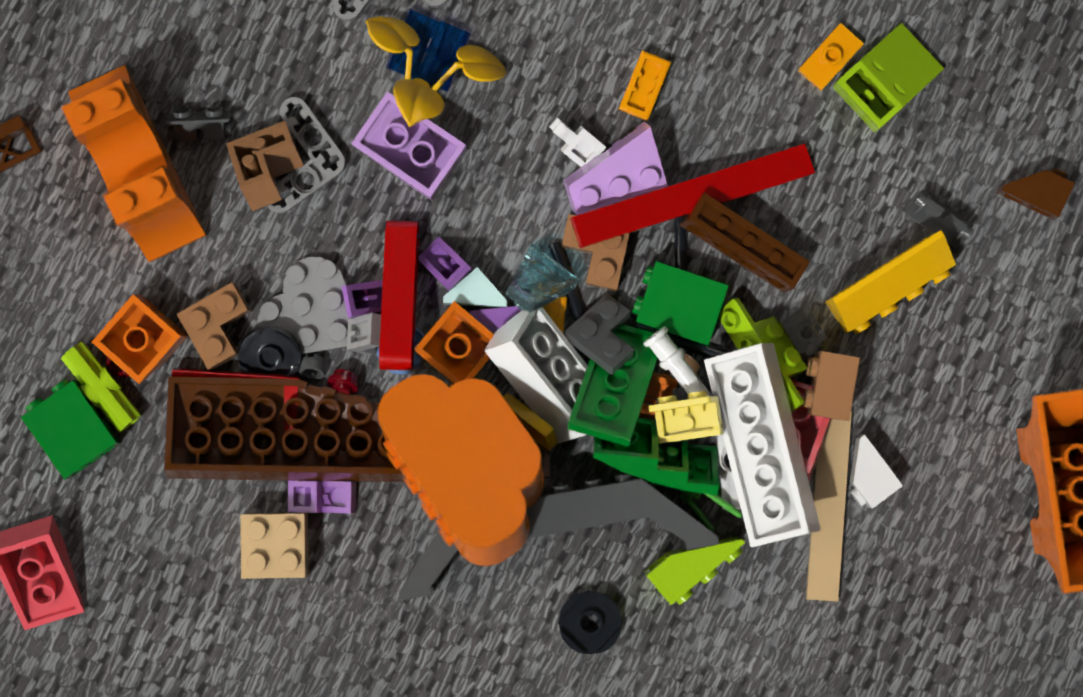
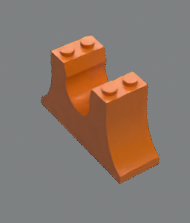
(134, 163)
(1055, 452)

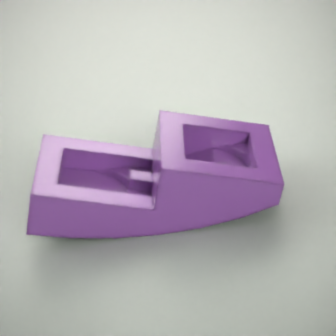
(322, 496)

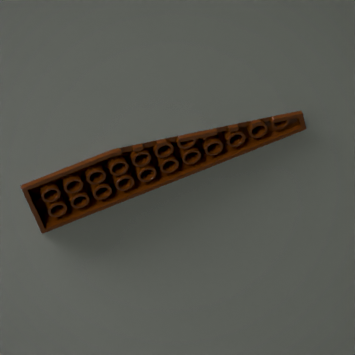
(238, 433)

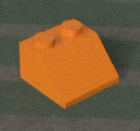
(139, 338)
(456, 345)

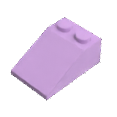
(415, 154)

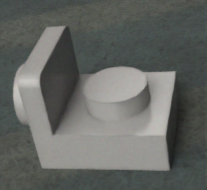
(364, 333)

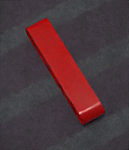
(399, 295)

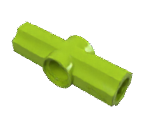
(101, 387)

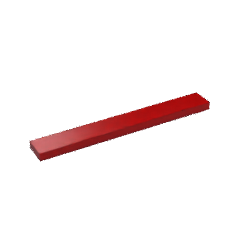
(681, 198)

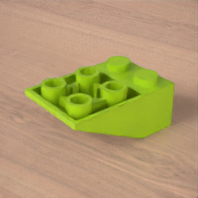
(887, 77)
(682, 568)

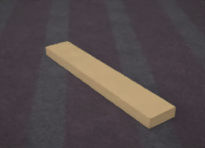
(829, 501)

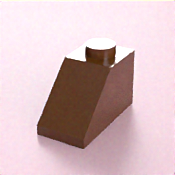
(1041, 192)

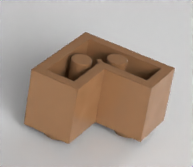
(260, 159)
(605, 259)
(207, 322)
(832, 385)

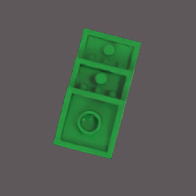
(668, 464)

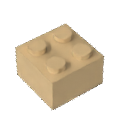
(274, 545)

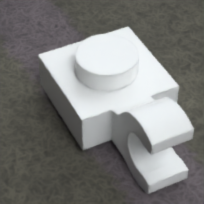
(579, 145)

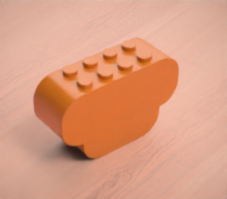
(466, 461)

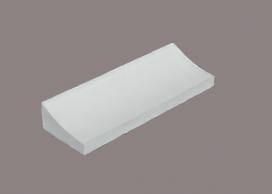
(762, 444)

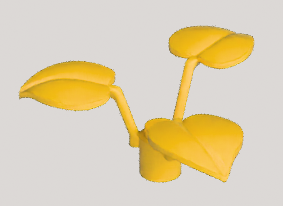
(415, 96)

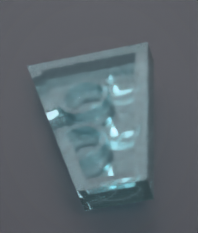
(539, 281)

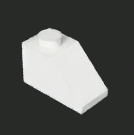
(871, 475)

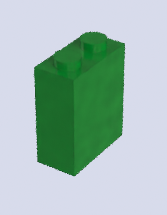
(680, 301)
(69, 428)

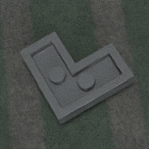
(595, 334)

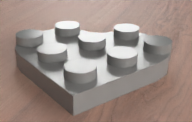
(310, 306)

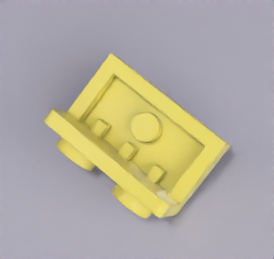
(687, 418)

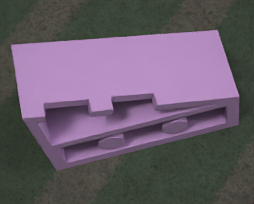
(618, 174)

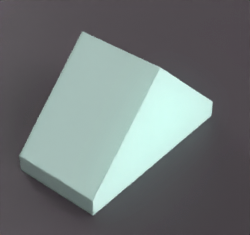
(475, 291)

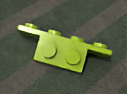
(747, 333)

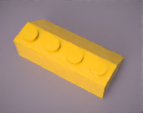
(892, 282)

